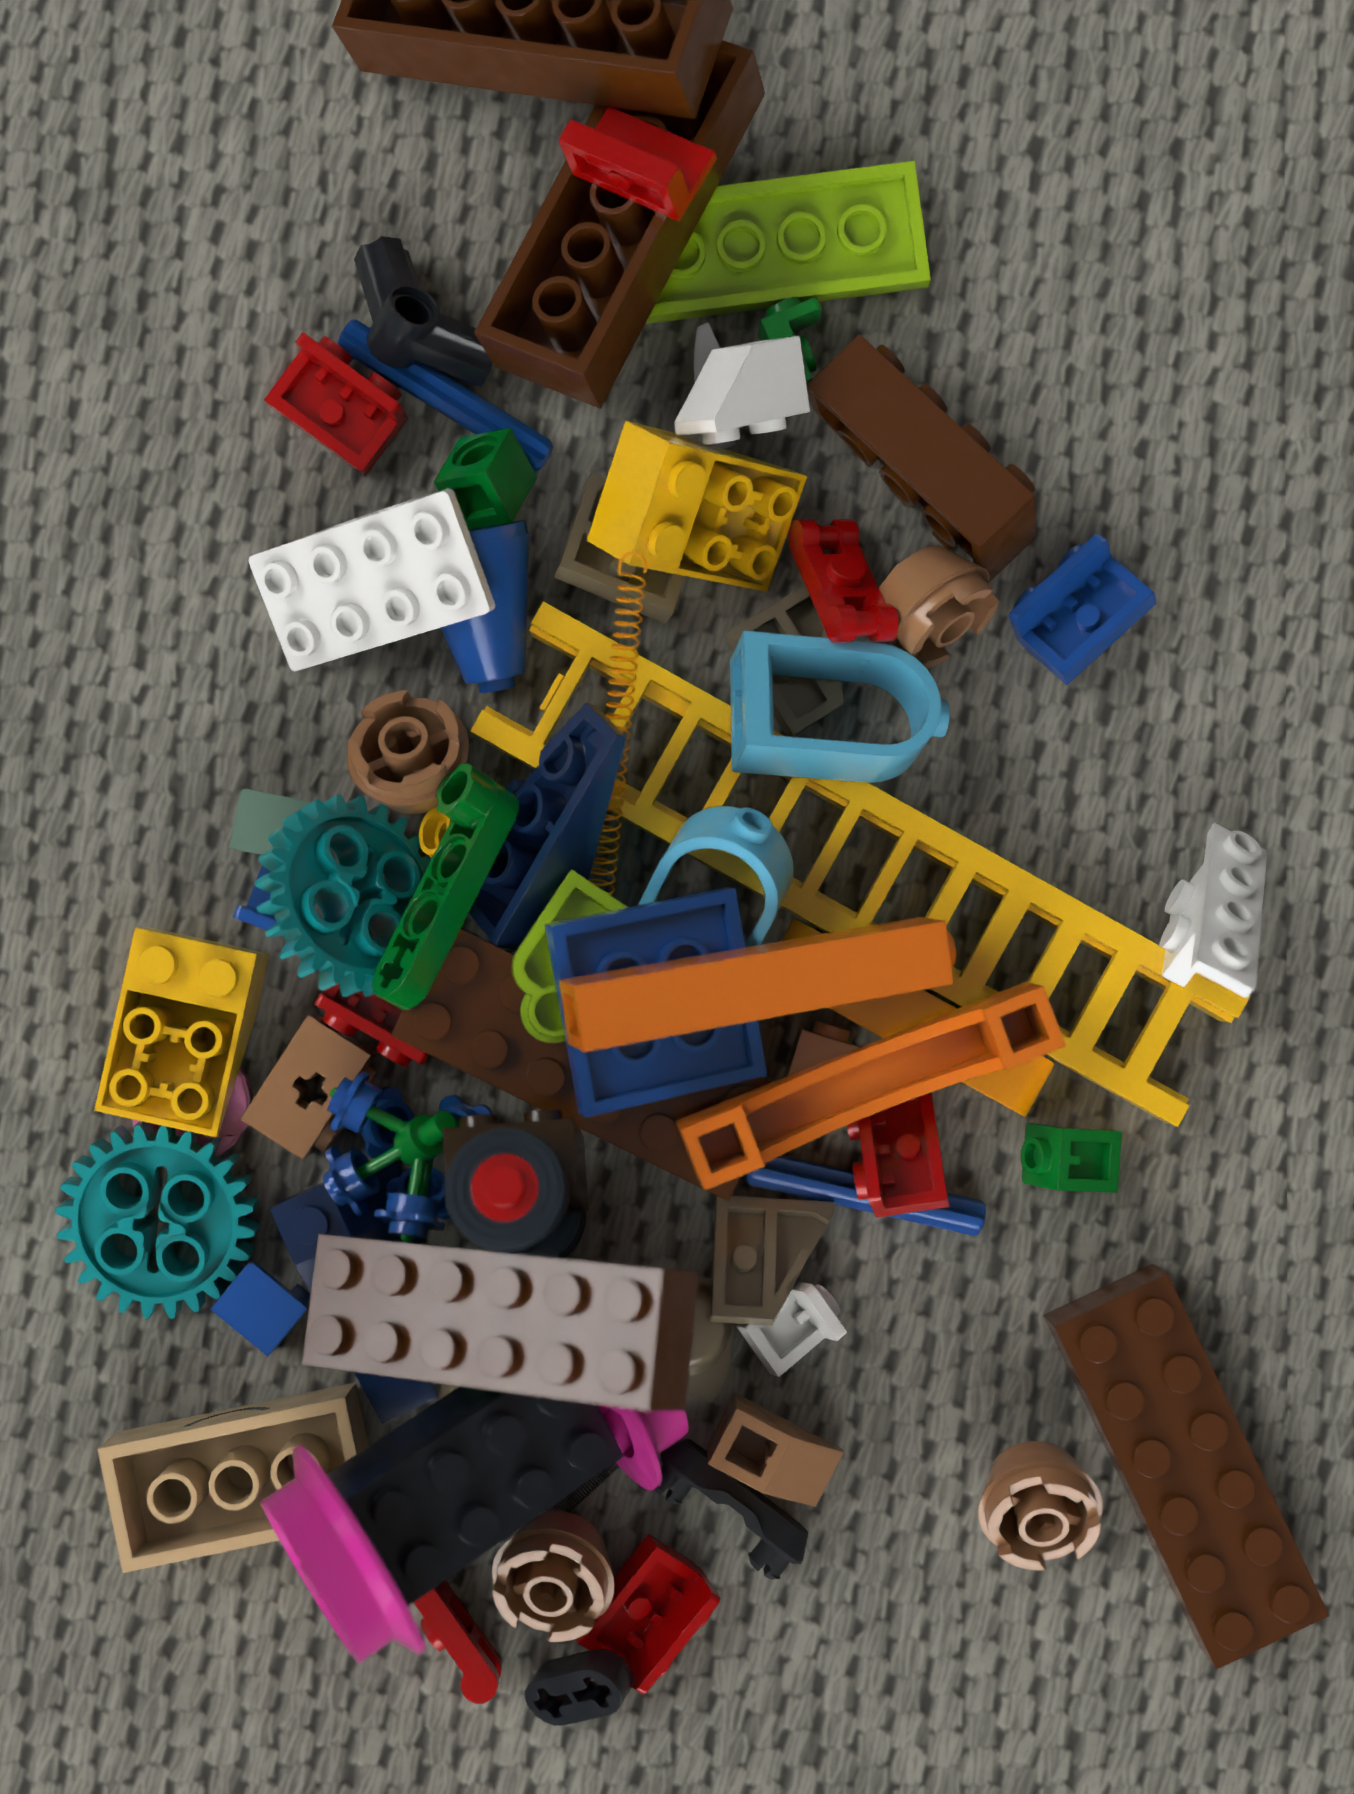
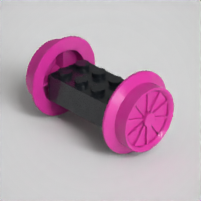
(445, 1495)

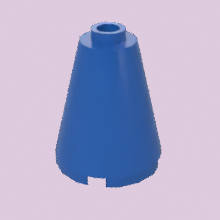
(493, 645)

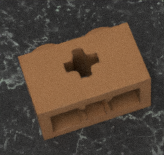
(280, 1104)

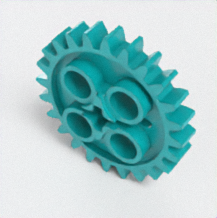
(348, 892)
(104, 1209)

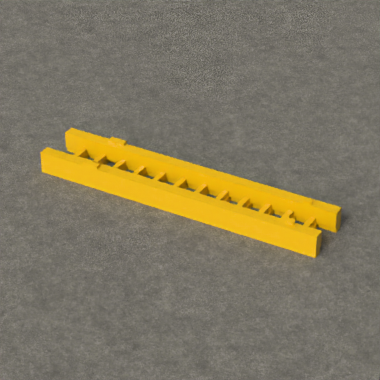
(965, 859)

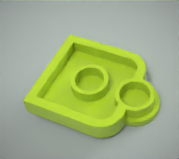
(532, 959)

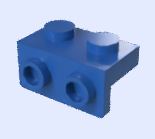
(1079, 609)

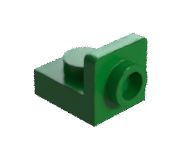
(788, 318)
(1071, 1158)

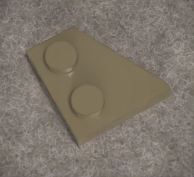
(597, 570)
(796, 700)
(761, 1254)

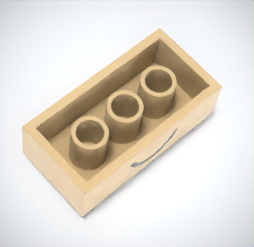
(201, 1478)

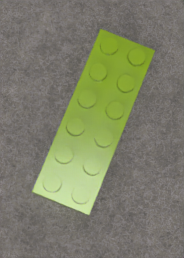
(801, 239)

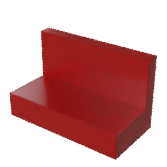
(637, 161)

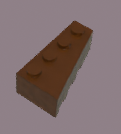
(926, 455)

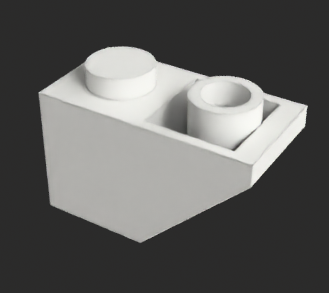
(744, 387)

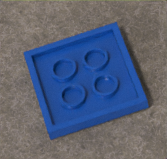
(668, 1065)

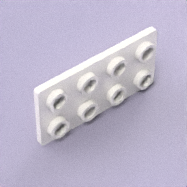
(372, 580)

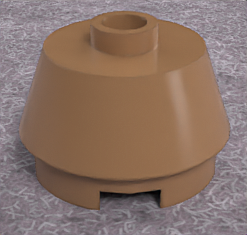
(937, 602)
(406, 750)
(1039, 1505)
(554, 1576)

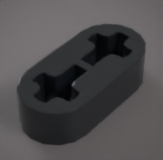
(584, 1697)

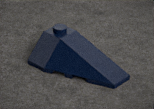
(555, 826)

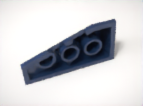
(315, 1213)

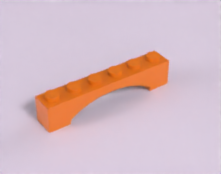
(908, 1064)

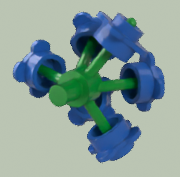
(392, 1135)

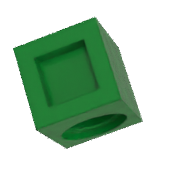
(487, 477)

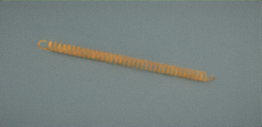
(618, 717)

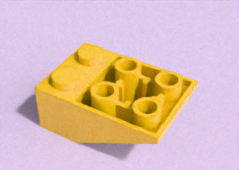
(695, 508)
(180, 1030)

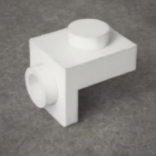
(800, 1325)

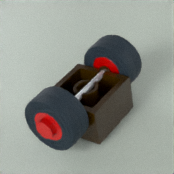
(518, 1183)

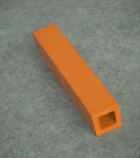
(756, 982)

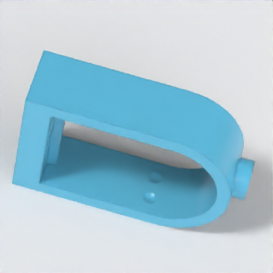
(883, 665)
(747, 836)

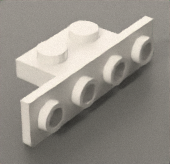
(1218, 915)

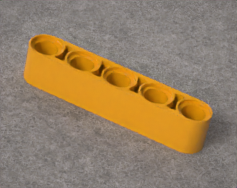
(888, 1015)

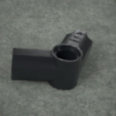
(409, 321)

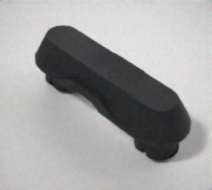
(781, 1535)

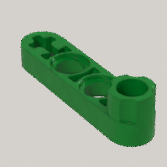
(479, 825)

